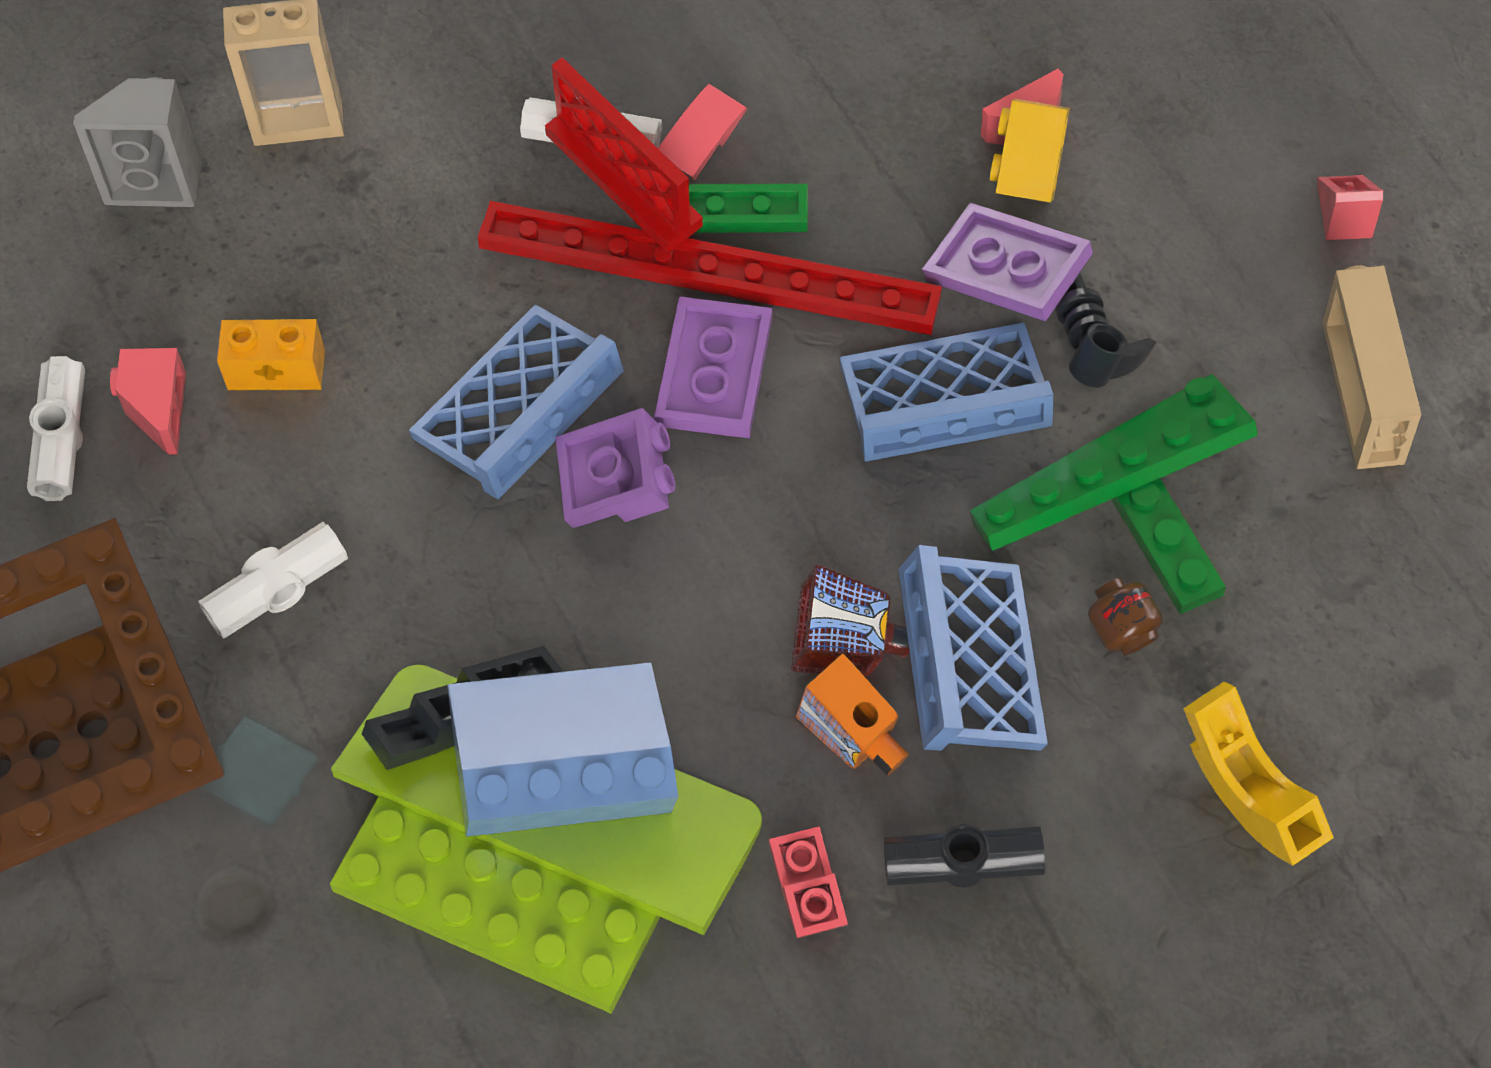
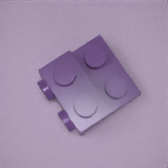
(614, 469)

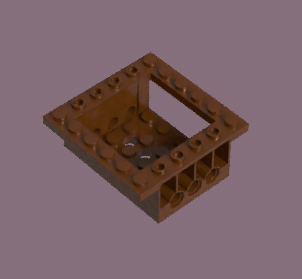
(112, 674)

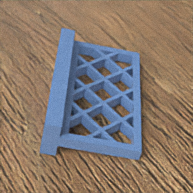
(543, 414)
(953, 417)
(933, 659)

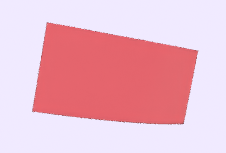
(701, 129)
(807, 882)

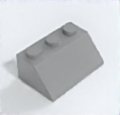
(141, 145)

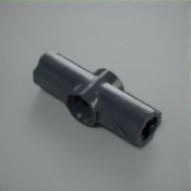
(998, 855)

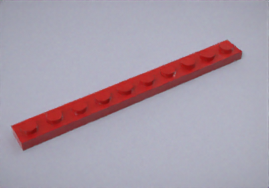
(711, 268)

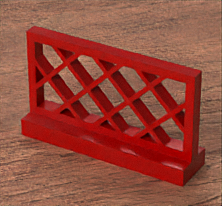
(621, 159)

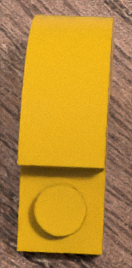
(1254, 790)

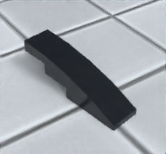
(427, 723)

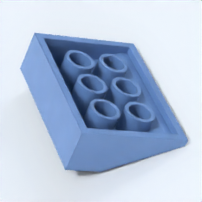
(561, 749)

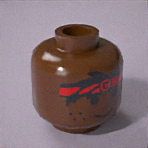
(1125, 616)

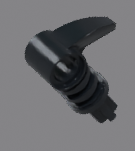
(1100, 348)

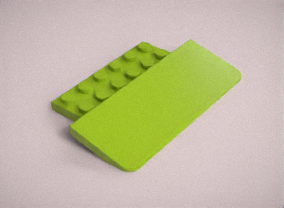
(541, 901)

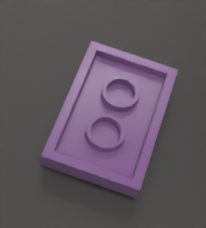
(1008, 261)
(714, 367)

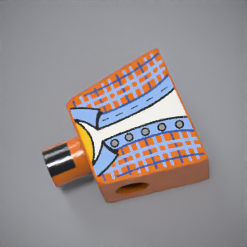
(851, 717)

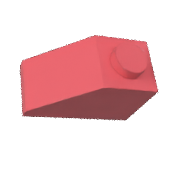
(152, 392)

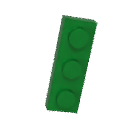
(751, 207)
(1170, 546)

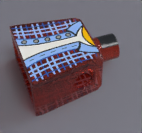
(844, 618)

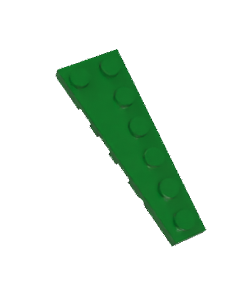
(1143, 449)

